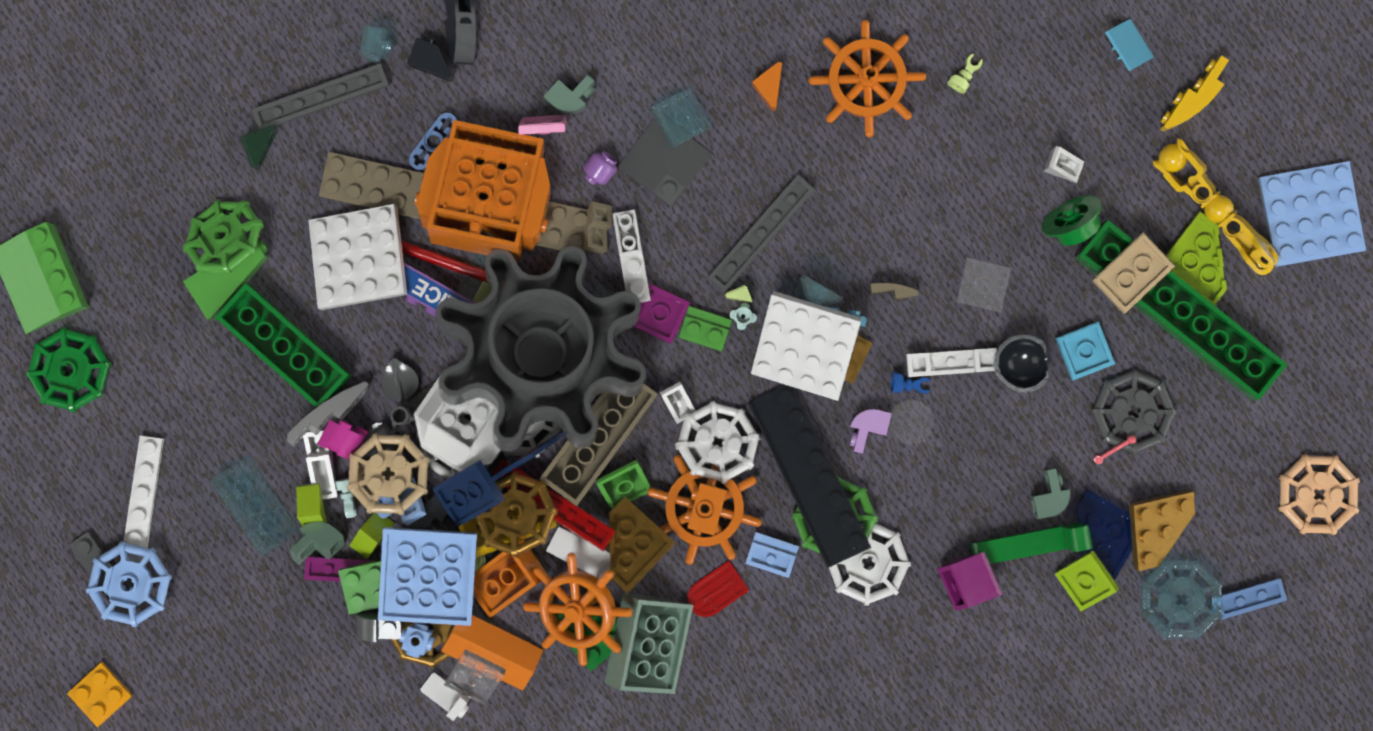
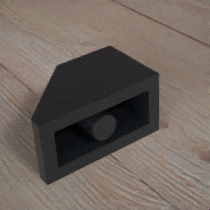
(429, 59)

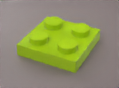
(1087, 581)

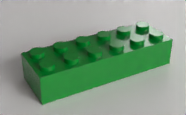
(283, 345)

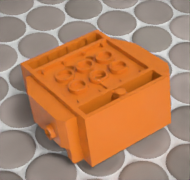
(516, 196)

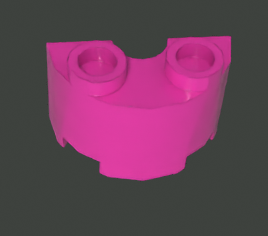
(342, 438)

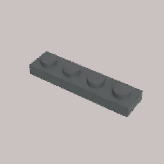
(86, 550)

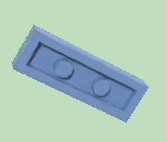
(1252, 598)

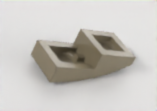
(595, 232)
(899, 291)

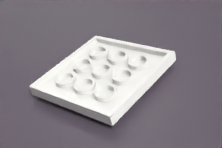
(357, 257)
(806, 345)

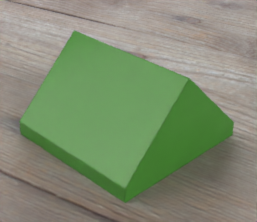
(624, 482)

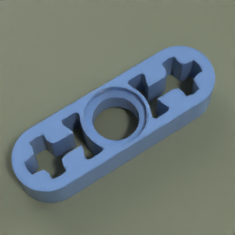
(418, 151)

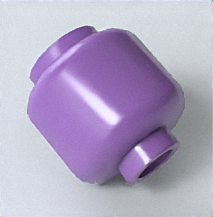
(600, 168)

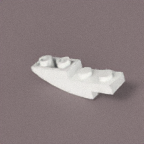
(631, 254)

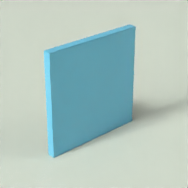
(1129, 45)

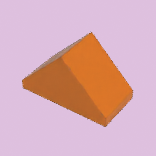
(768, 85)

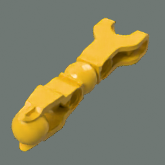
(1217, 207)

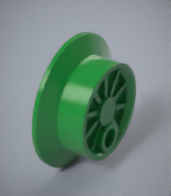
(1074, 220)

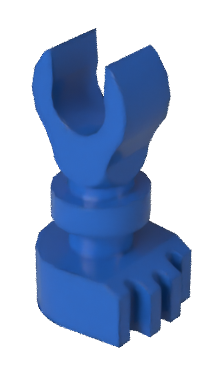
(898, 383)

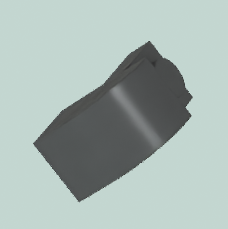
(371, 629)

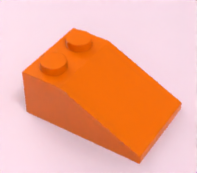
(505, 580)

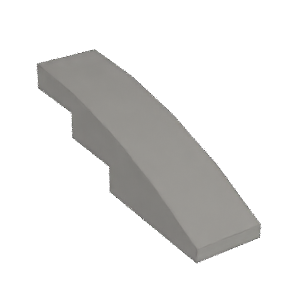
(332, 409)

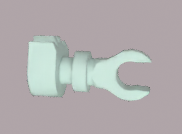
(349, 505)

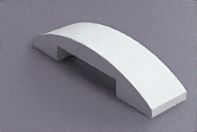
(950, 362)

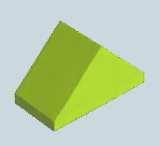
(310, 504)
(370, 535)

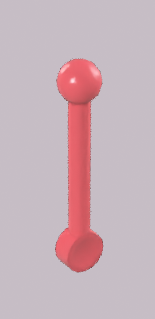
(1098, 459)

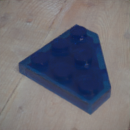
(1108, 530)

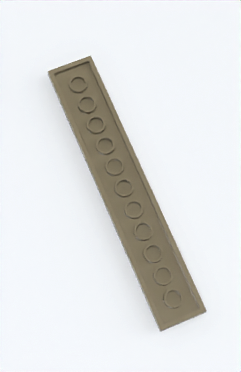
(379, 185)

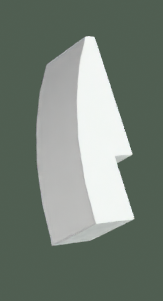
(320, 465)

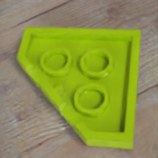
(1200, 258)

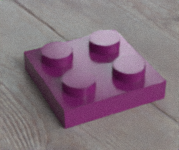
(662, 314)

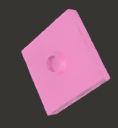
(542, 124)

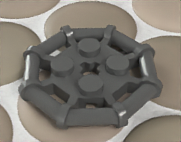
(1140, 399)

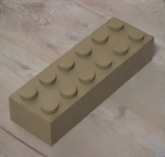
(578, 468)

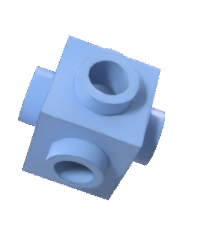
(423, 634)

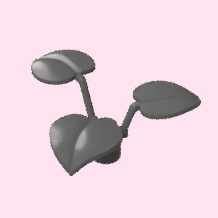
(397, 382)

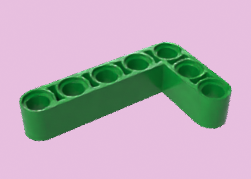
(1070, 537)

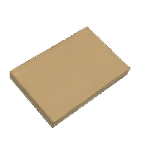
(1133, 273)

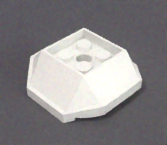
(450, 440)

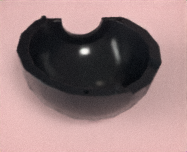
(1022, 363)

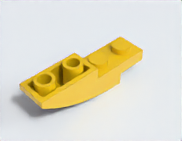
(1190, 102)

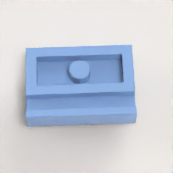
(772, 554)

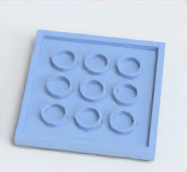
(1312, 213)
(427, 576)

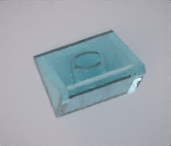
(816, 293)

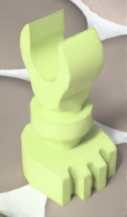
(964, 76)

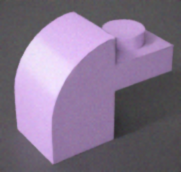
(868, 421)

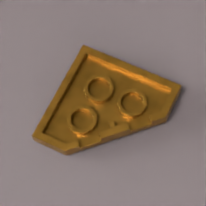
(1157, 526)
(635, 546)

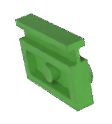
(705, 328)

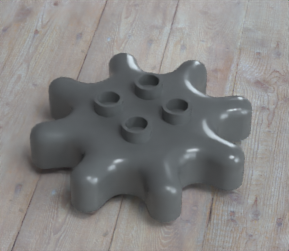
(540, 348)

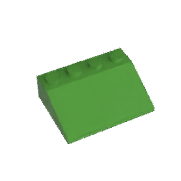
(40, 278)

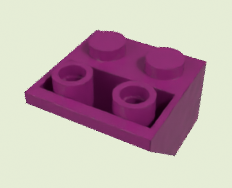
(969, 581)

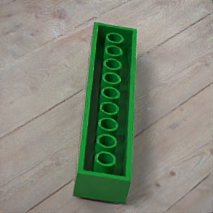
(1193, 321)

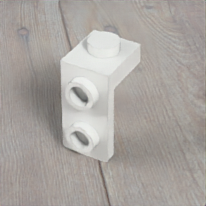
(447, 698)

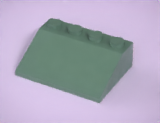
(650, 645)

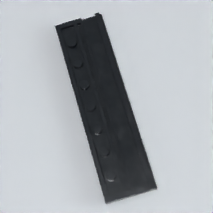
(809, 475)

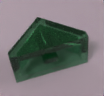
(258, 144)

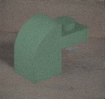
(570, 101)
(1054, 500)
(318, 537)

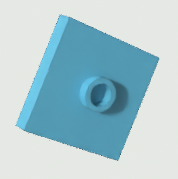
(1085, 351)

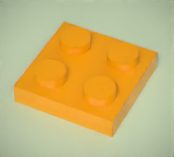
(99, 694)

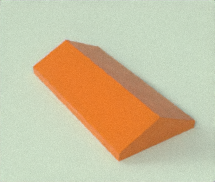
(496, 646)

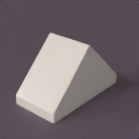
(1063, 164)
(677, 402)

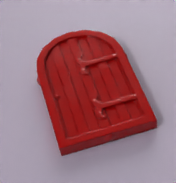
(716, 590)

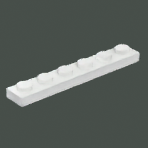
(143, 493)

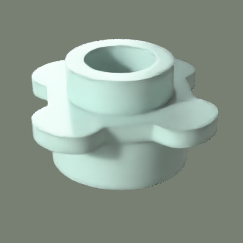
(749, 316)

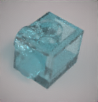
(375, 43)

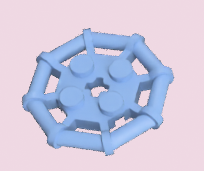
(135, 595)

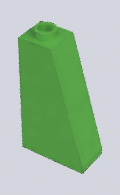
(216, 289)

